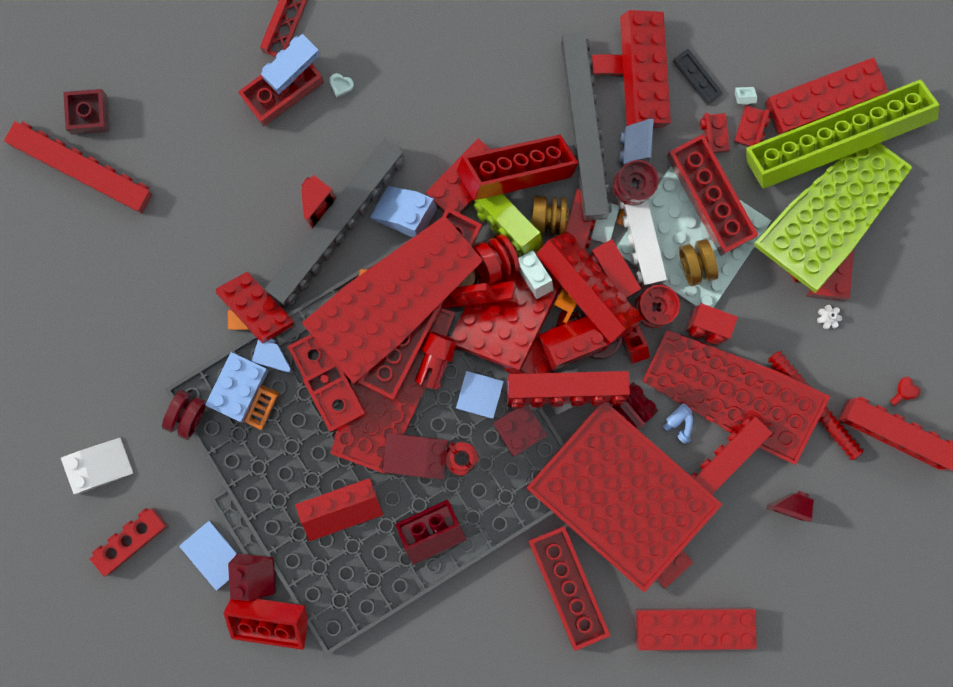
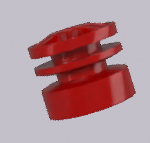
(498, 259)
(667, 303)

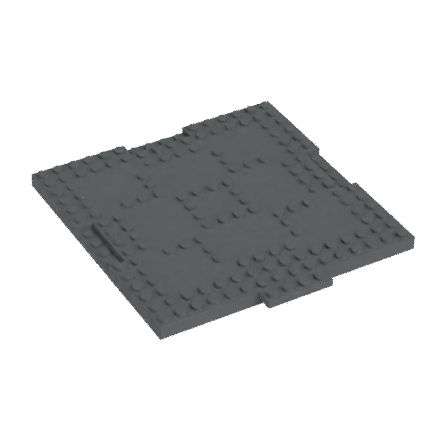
(363, 570)

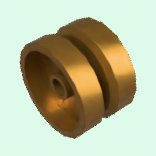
(698, 262)

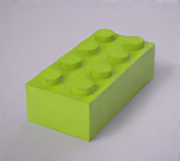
(509, 221)

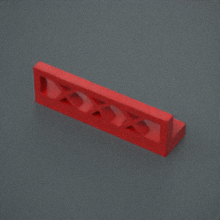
(277, 22)

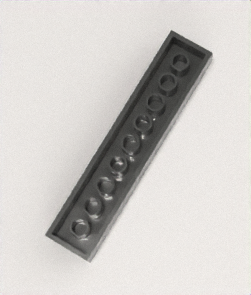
(336, 223)

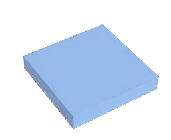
(479, 394)

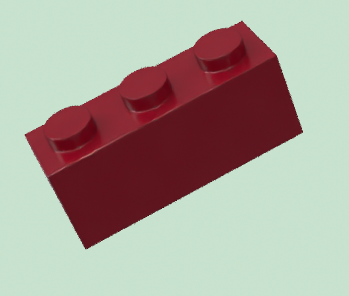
(430, 532)

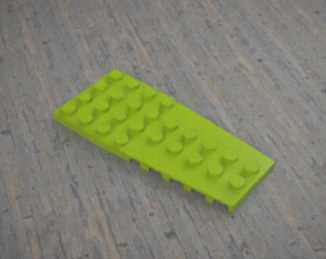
(833, 214)

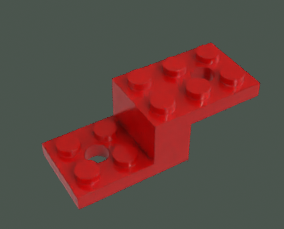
(326, 383)

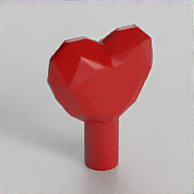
(906, 391)

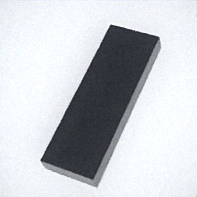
(697, 76)

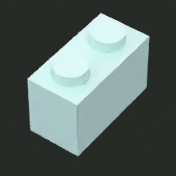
(535, 275)

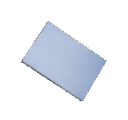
(210, 554)

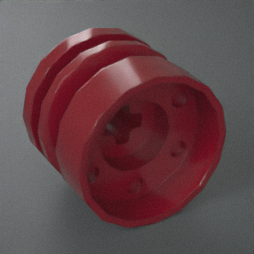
(635, 172)

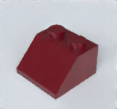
(251, 577)

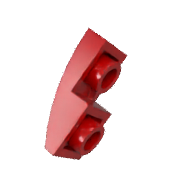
(607, 64)

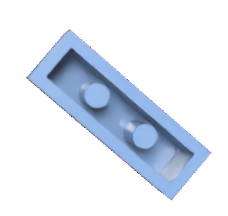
(290, 63)

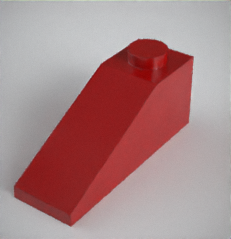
(635, 345)

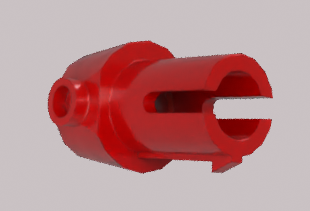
(438, 351)
(455, 449)

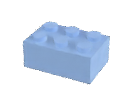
(236, 387)

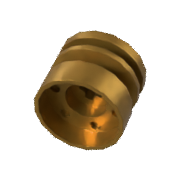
(549, 216)

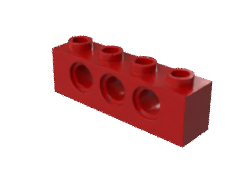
(155, 526)

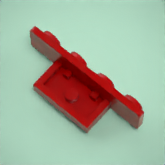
(480, 294)

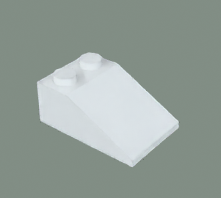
(97, 466)

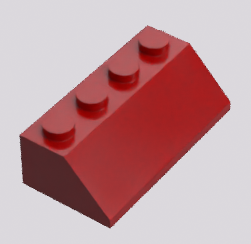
(316, 199)
(339, 509)
(267, 622)

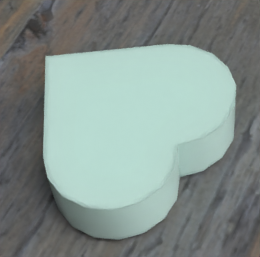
(341, 85)

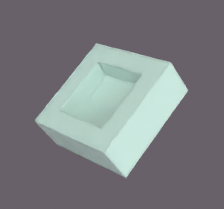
(745, 95)

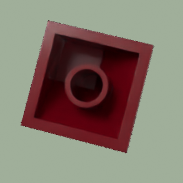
(794, 505)

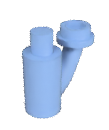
(682, 413)

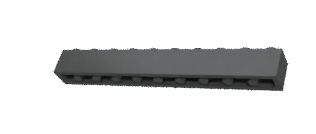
(584, 127)

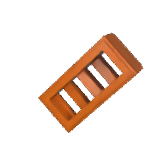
(269, 392)

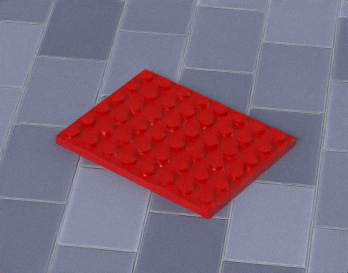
(624, 496)

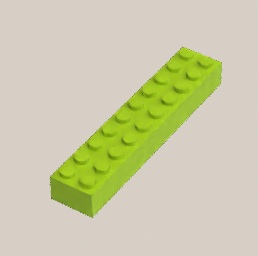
(842, 133)

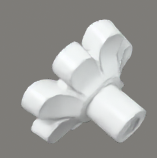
(829, 317)

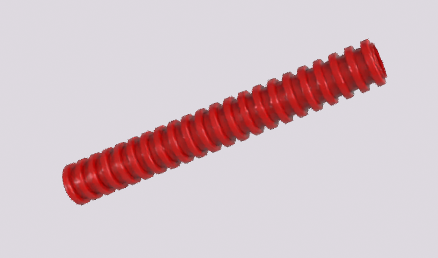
(827, 419)

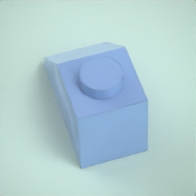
(271, 356)

